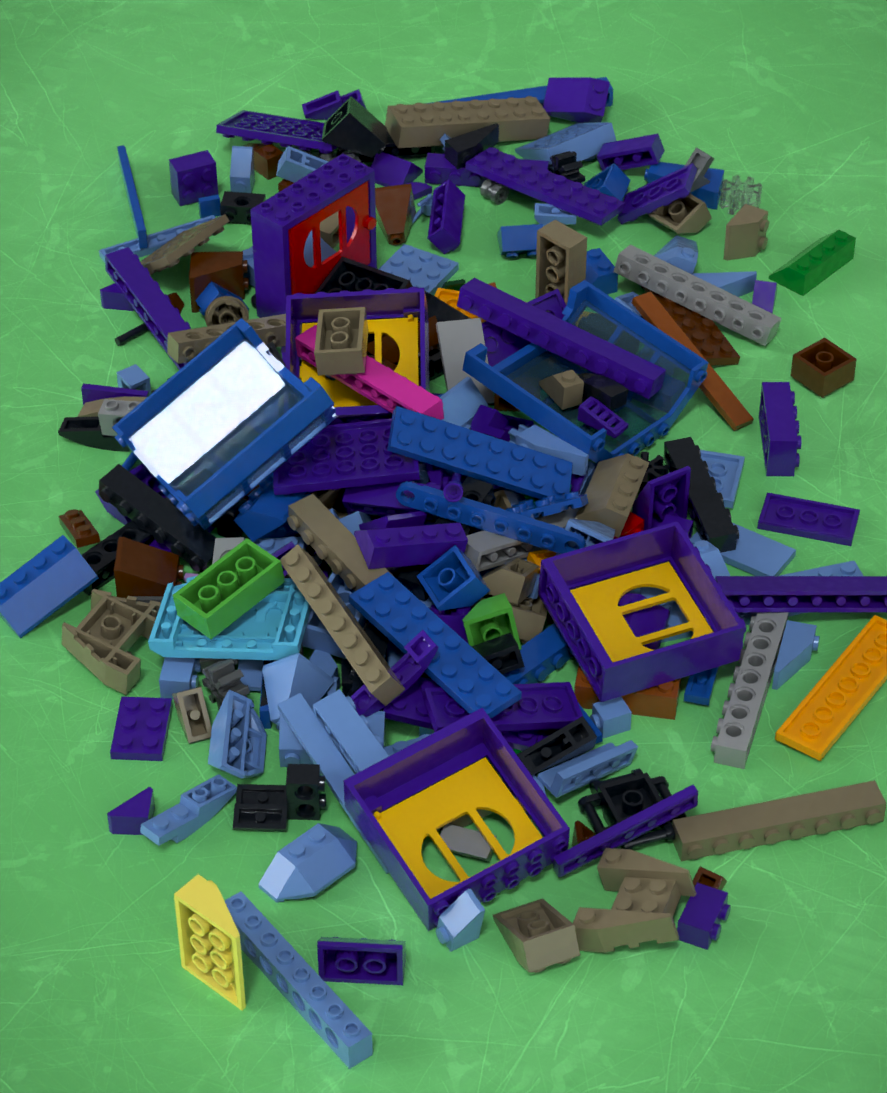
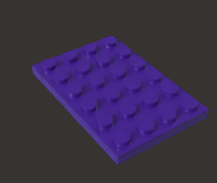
(276, 129)
(345, 458)

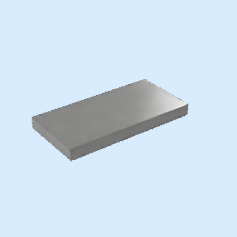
(454, 341)

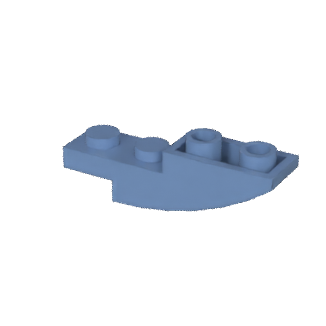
(192, 812)

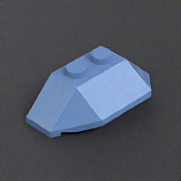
(237, 738)
(309, 863)

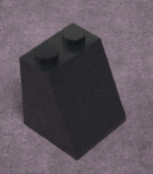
(355, 130)

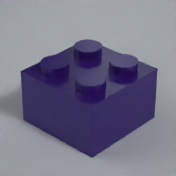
(193, 177)

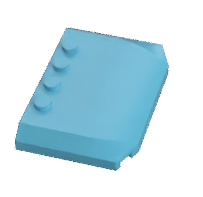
(265, 632)

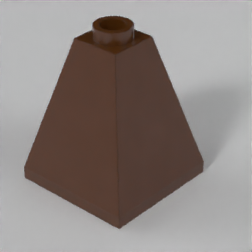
(395, 212)

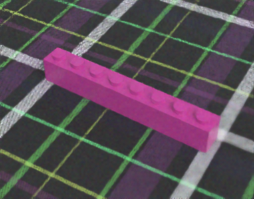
(378, 382)

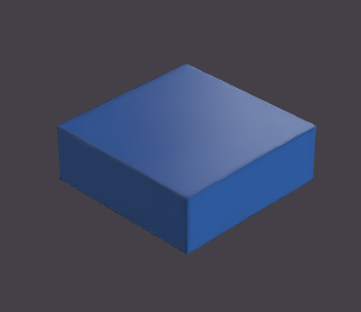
(209, 206)

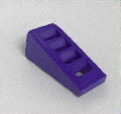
(595, 414)

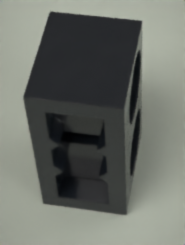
(304, 792)

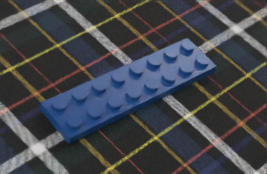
(478, 455)
(455, 665)

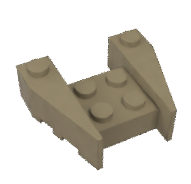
(108, 634)
(642, 907)

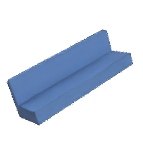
(587, 767)

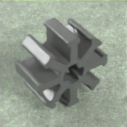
(222, 678)

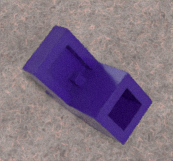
(490, 422)

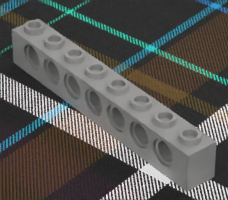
(697, 295)
(750, 689)

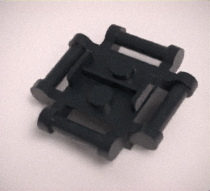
(625, 797)

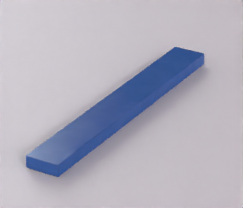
(132, 197)

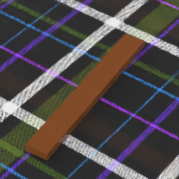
(713, 385)

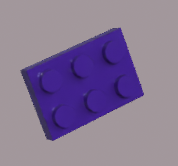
(141, 728)

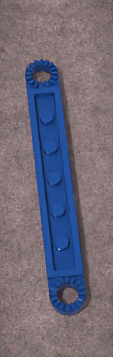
(489, 518)

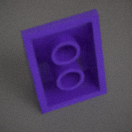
(576, 99)
(663, 496)

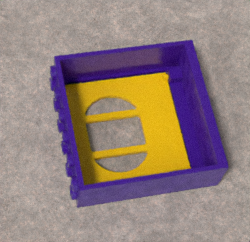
(388, 313)
(583, 600)
(439, 782)

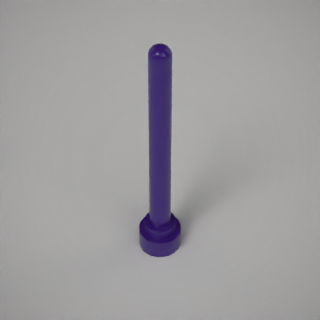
(454, 490)

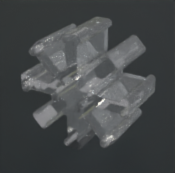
(737, 194)

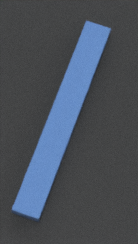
(320, 749)

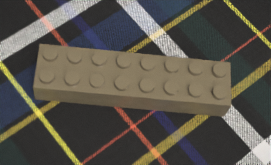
(426, 123)

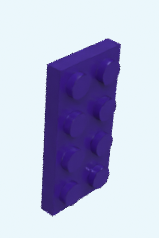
(658, 193)

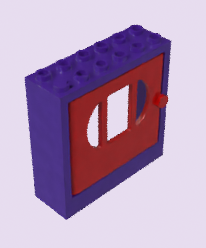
(287, 218)

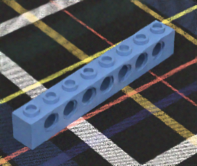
(300, 983)

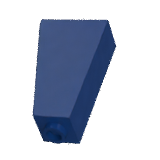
(708, 193)

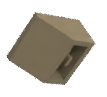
(513, 579)

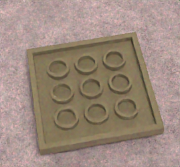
(183, 244)

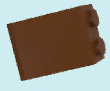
(222, 268)
(144, 569)

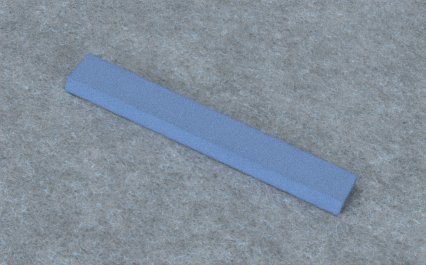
(154, 240)

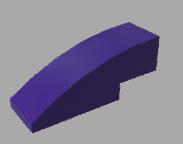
(327, 105)

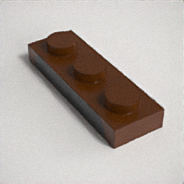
(79, 528)

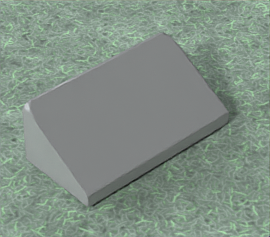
(466, 842)

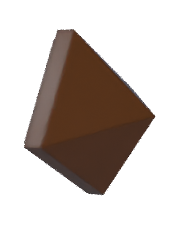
(581, 833)

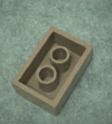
(341, 341)

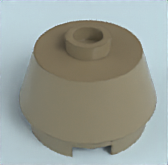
(225, 310)

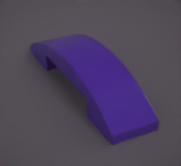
(408, 669)

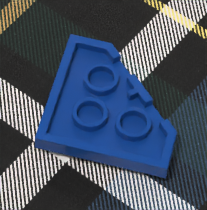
(549, 505)

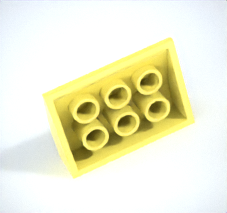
(210, 939)

